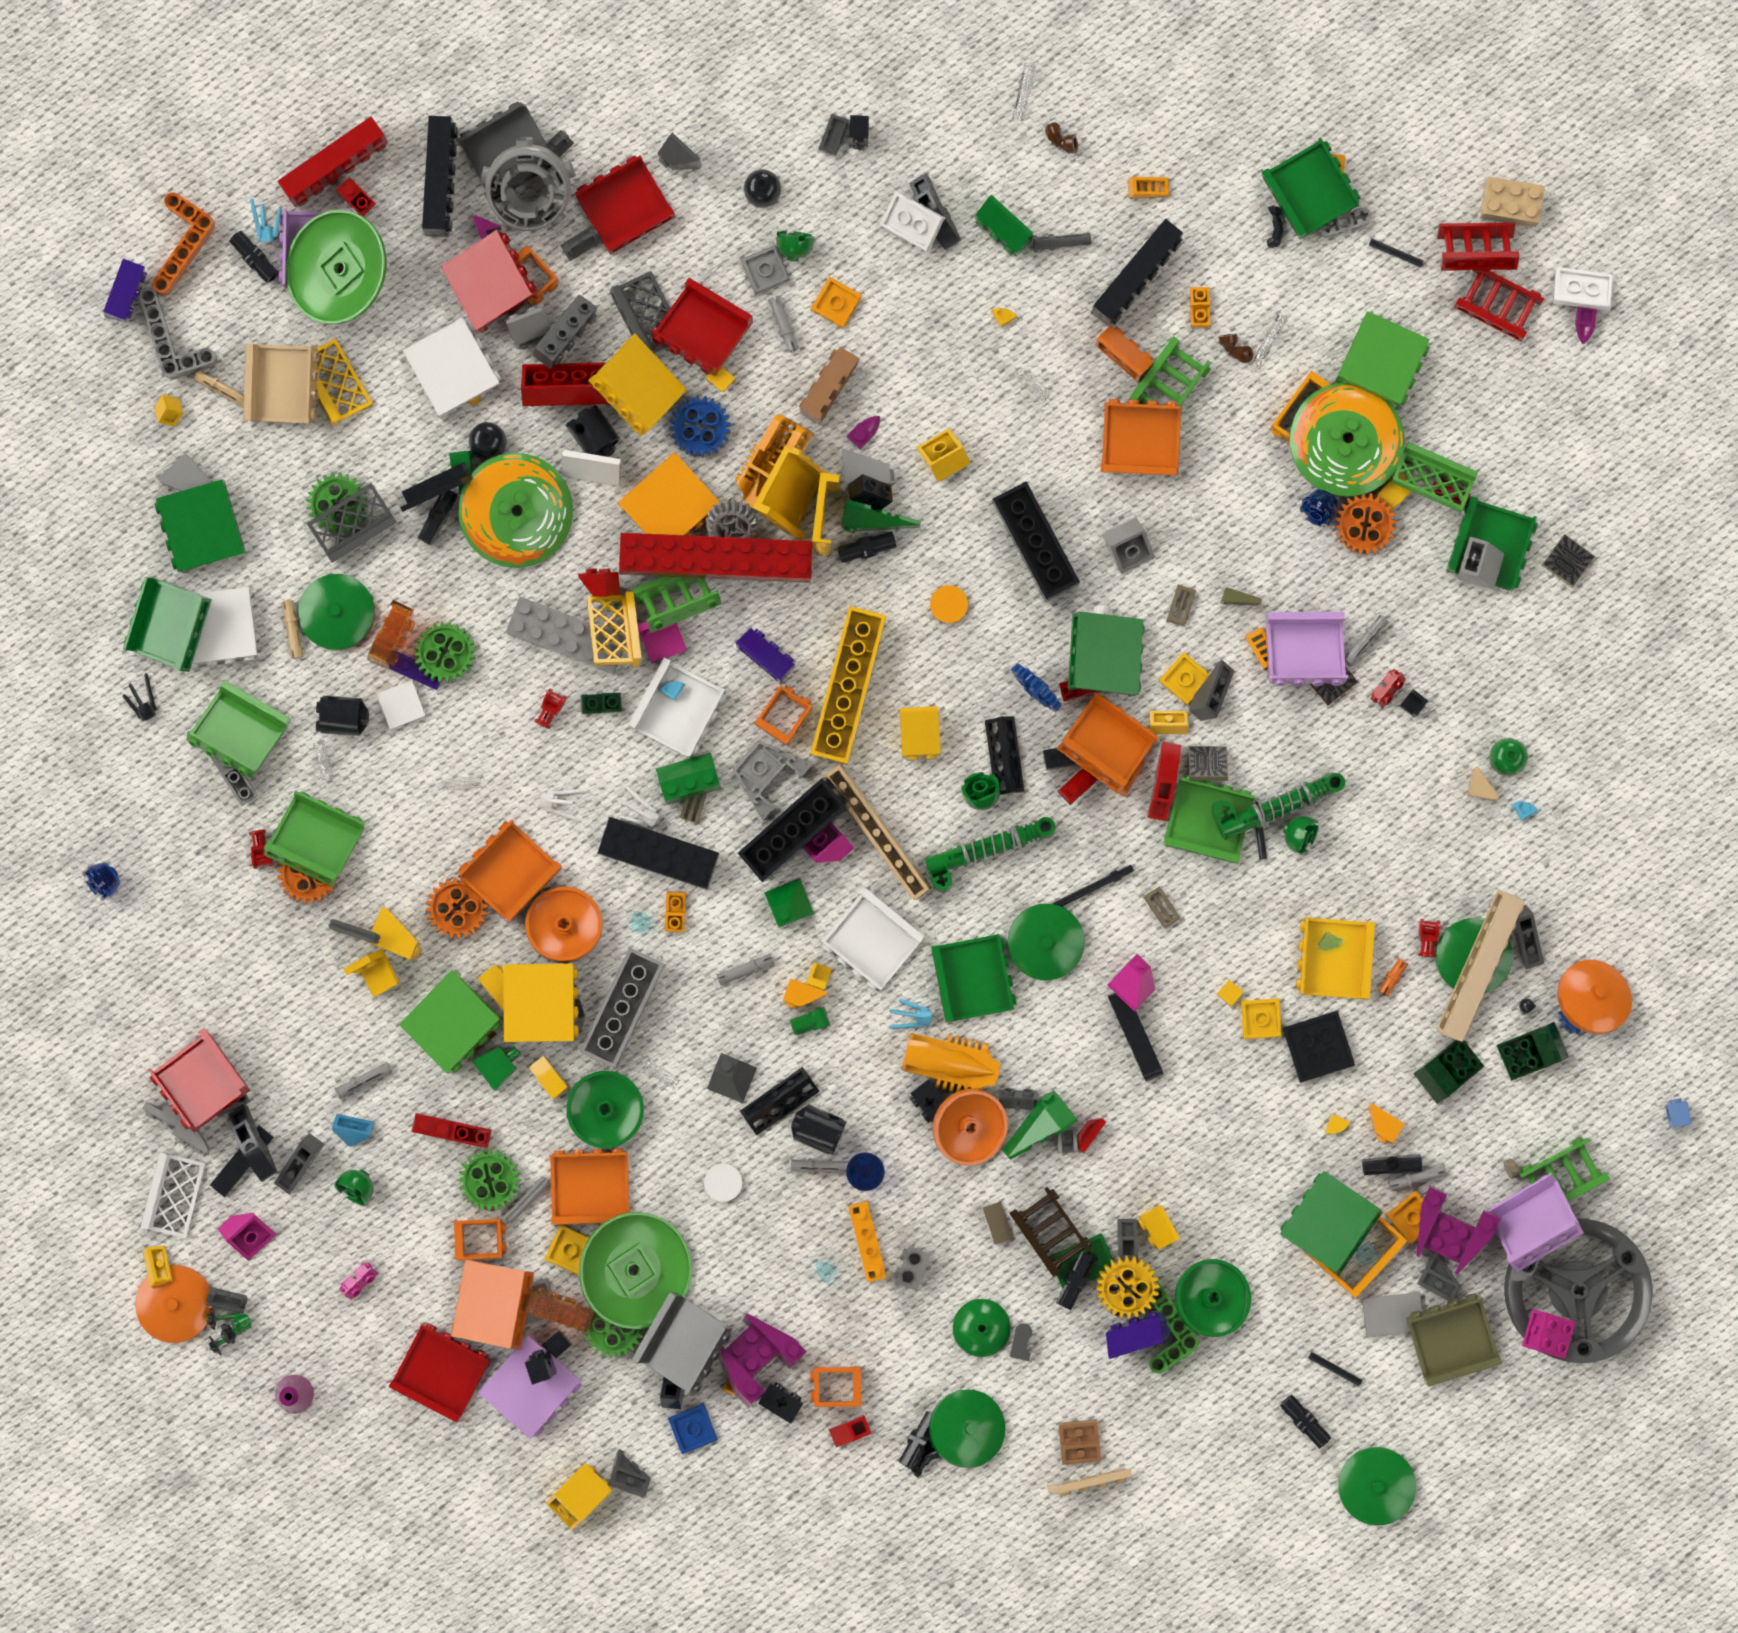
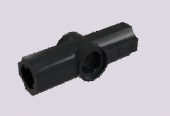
(254, 257)
(432, 528)
(867, 547)
(1405, 1163)
(1076, 1280)
(1305, 1421)
(918, 1443)

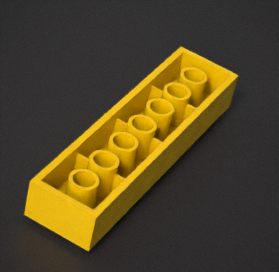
(848, 685)

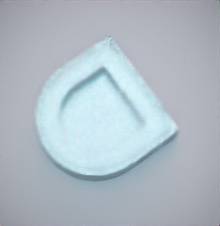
(640, 921)
(1366, 1254)

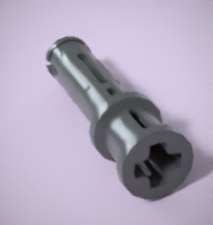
(1052, 242)

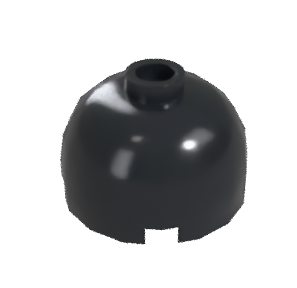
(762, 188)
(487, 440)

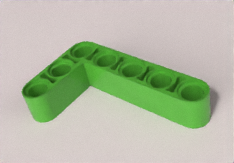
(1180, 1336)

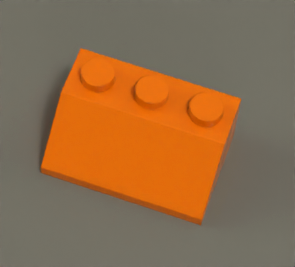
(1124, 352)

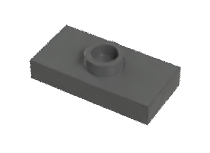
(833, 134)

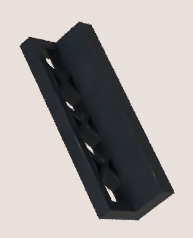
(436, 486)
(1008, 753)
(777, 1098)

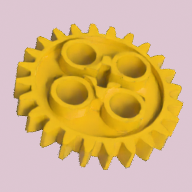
(1139, 1274)

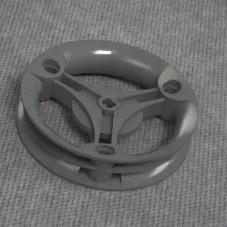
(1593, 1294)

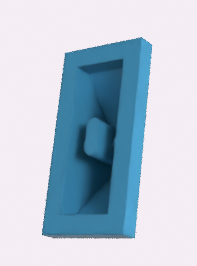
(352, 1129)

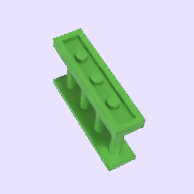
(1161, 364)
(662, 587)
(1579, 1185)

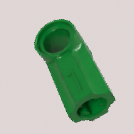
(814, 1020)

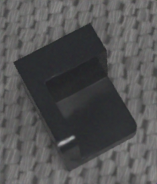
(1413, 703)

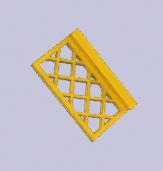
(325, 400)
(629, 625)

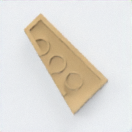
(1084, 1484)

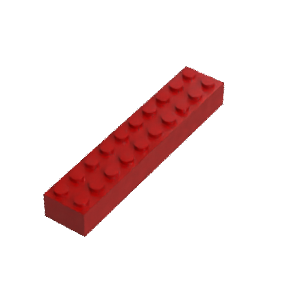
(715, 557)

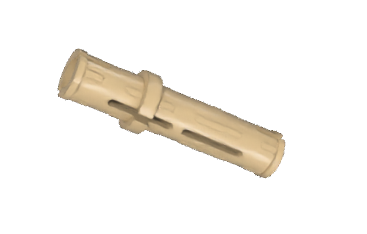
(215, 385)
(292, 629)

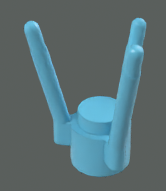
(265, 232)
(923, 1016)

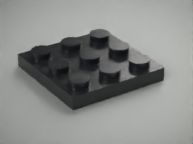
(1318, 1046)

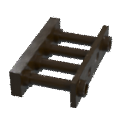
(1042, 1249)

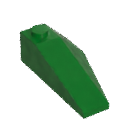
(863, 518)
(1046, 1118)

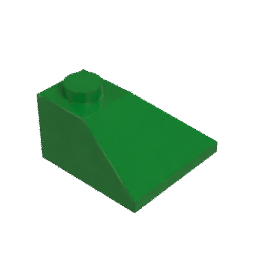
(789, 903)

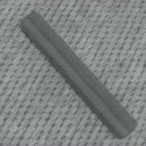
(354, 931)

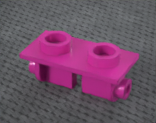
(365, 1275)

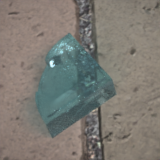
(1329, 941)
(824, 1270)

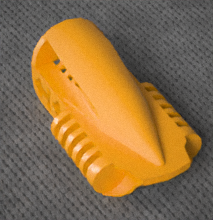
(767, 454)
(951, 1062)

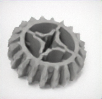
(728, 517)

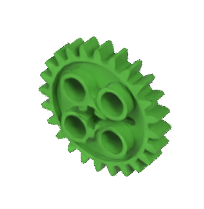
(322, 492)
(429, 646)
(506, 1175)
(599, 1338)

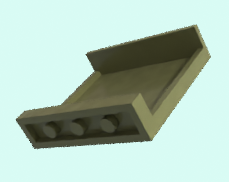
(1453, 1340)

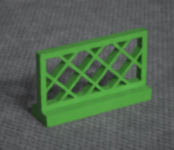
(1439, 467)

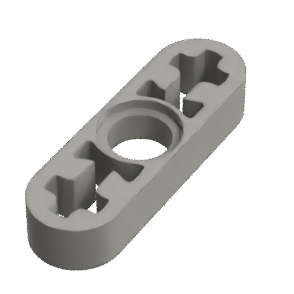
(1359, 223)

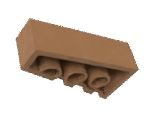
(829, 385)

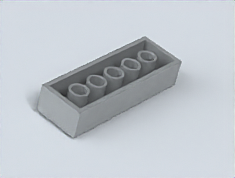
(559, 633)
(622, 1008)

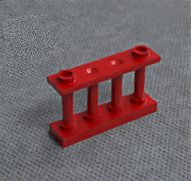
(1478, 260)
(1499, 322)

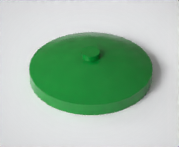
(336, 612)
(1046, 941)
(1455, 948)
(605, 1109)
(1212, 1298)
(967, 1428)
(1377, 1486)

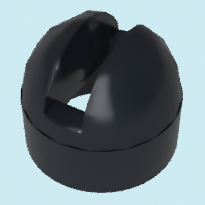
(1526, 1006)

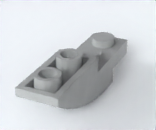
(237, 783)
(182, 1135)

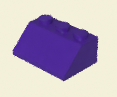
(124, 291)
(765, 654)
(1137, 1334)

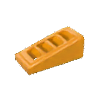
(1132, 187)
(1264, 664)

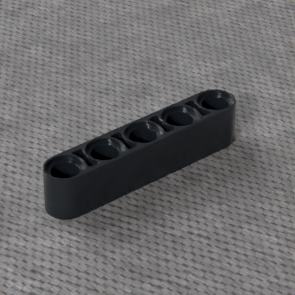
(1136, 1038)

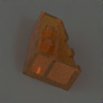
(557, 1310)

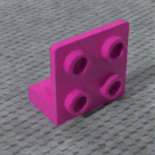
(661, 643)
(1548, 1333)

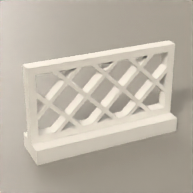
(156, 1190)

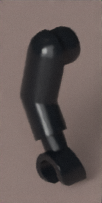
(1278, 230)
(924, 1461)

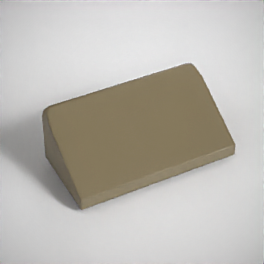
(997, 1223)

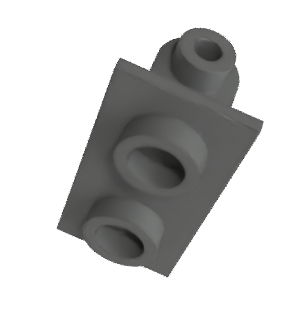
(560, 143)
(581, 243)
(1026, 1097)
(226, 1300)

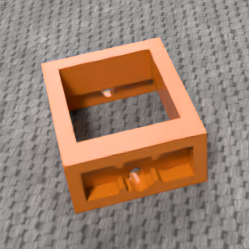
(524, 255)
(788, 692)
(459, 1239)
(814, 1378)

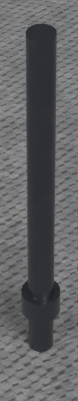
(1114, 876)

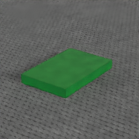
(1099, 1251)

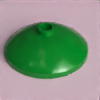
(978, 1313)

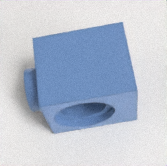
(1678, 1113)

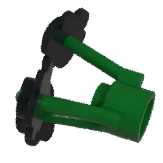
(239, 1325)

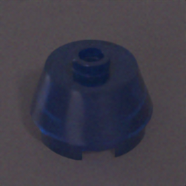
(1320, 507)
(102, 879)
(865, 1171)

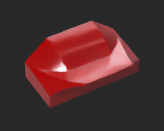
(1089, 1132)

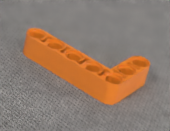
(185, 244)

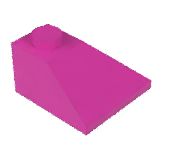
(829, 846)
(1133, 982)
(246, 1234)

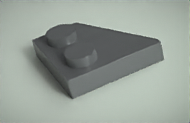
(1438, 1278)
(628, 1476)

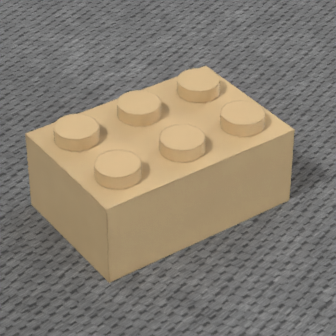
(1512, 201)

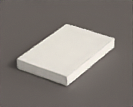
(912, 221)
(1582, 288)
(591, 467)

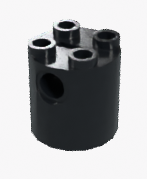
(593, 432)
(341, 715)
(817, 1129)

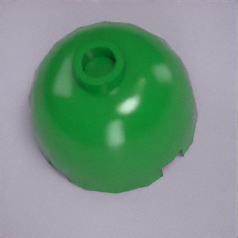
(794, 245)
(1508, 757)
(981, 791)
(1300, 833)
(356, 1185)

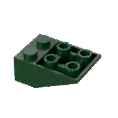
(1532, 1051)
(1448, 1070)

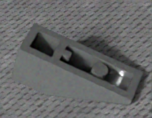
(1211, 694)
(1528, 939)
(299, 1163)

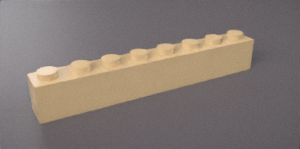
(879, 833)
(1480, 965)

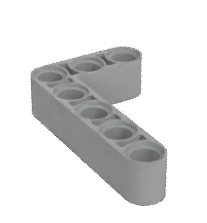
(166, 341)

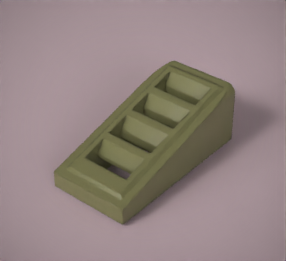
(1236, 597)

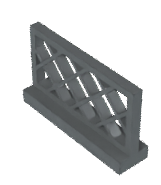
(626, 309)
(361, 536)

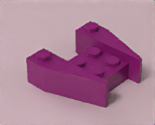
(1450, 1235)
(752, 1352)

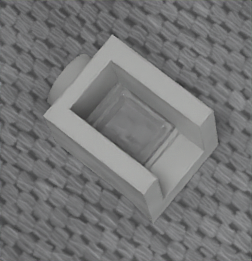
(1067, 1141)

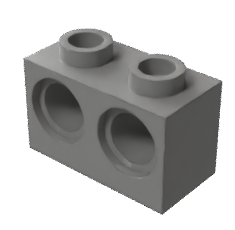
(917, 1269)

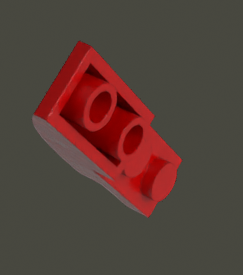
(1165, 781)
(1077, 786)
(451, 1130)

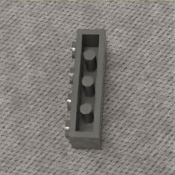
(565, 331)

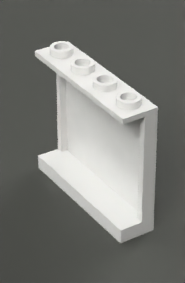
(452, 367)
(227, 629)
(678, 722)
(872, 940)

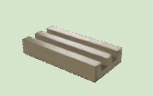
(1176, 620)
(689, 817)
(1171, 921)

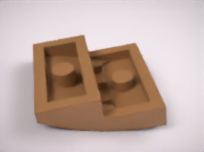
(1079, 1441)

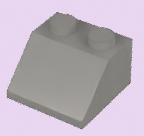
(1128, 545)

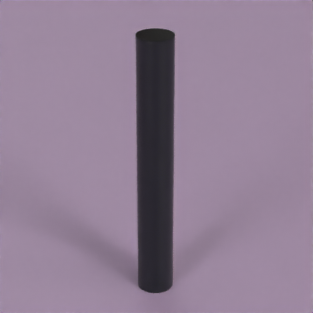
(1395, 252)
(1260, 841)
(1334, 1368)

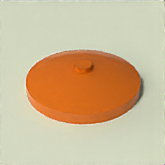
(563, 924)
(1594, 997)
(970, 1127)
(174, 1309)

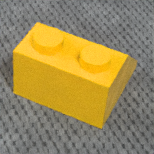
(943, 455)
(1158, 1226)

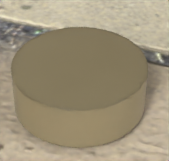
(1511, 1168)

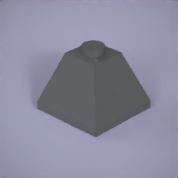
(677, 155)
(731, 1078)

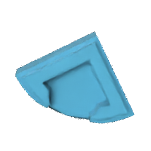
(672, 689)
(1524, 809)

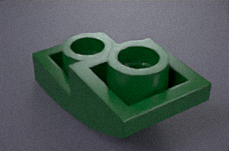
(601, 703)

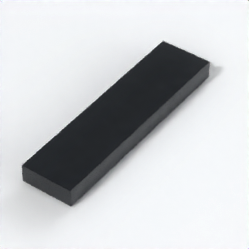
(236, 1168)

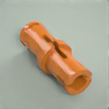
(1393, 977)

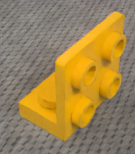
(375, 971)

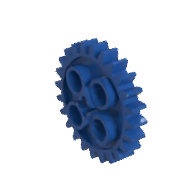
(703, 409)
(1036, 687)

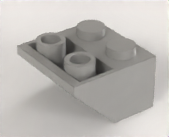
(528, 326)
(1480, 563)

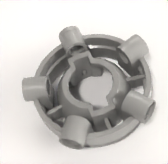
(519, 208)

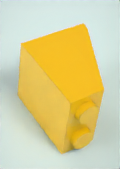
(920, 732)
(395, 936)
(579, 1496)

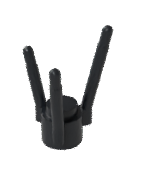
(145, 710)

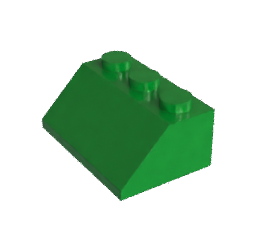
(1003, 226)
(688, 778)

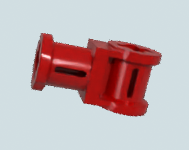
(550, 707)
(257, 850)
(1428, 937)

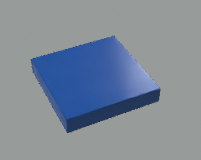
(692, 1428)

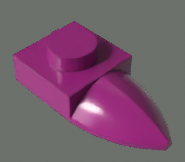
(1585, 323)
(864, 431)

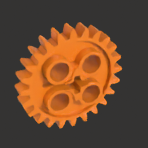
(1383, 526)
(292, 881)
(443, 897)

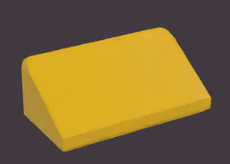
(1393, 493)
(1168, 722)
(157, 1265)

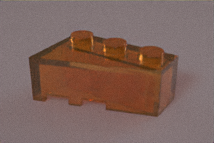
(392, 635)

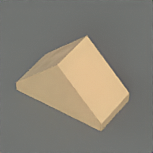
(1480, 787)

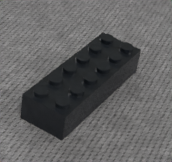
(438, 176)
(1137, 272)
(1035, 541)
(794, 829)
(658, 853)

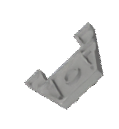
(761, 767)

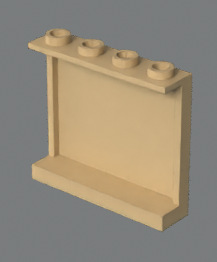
(281, 383)

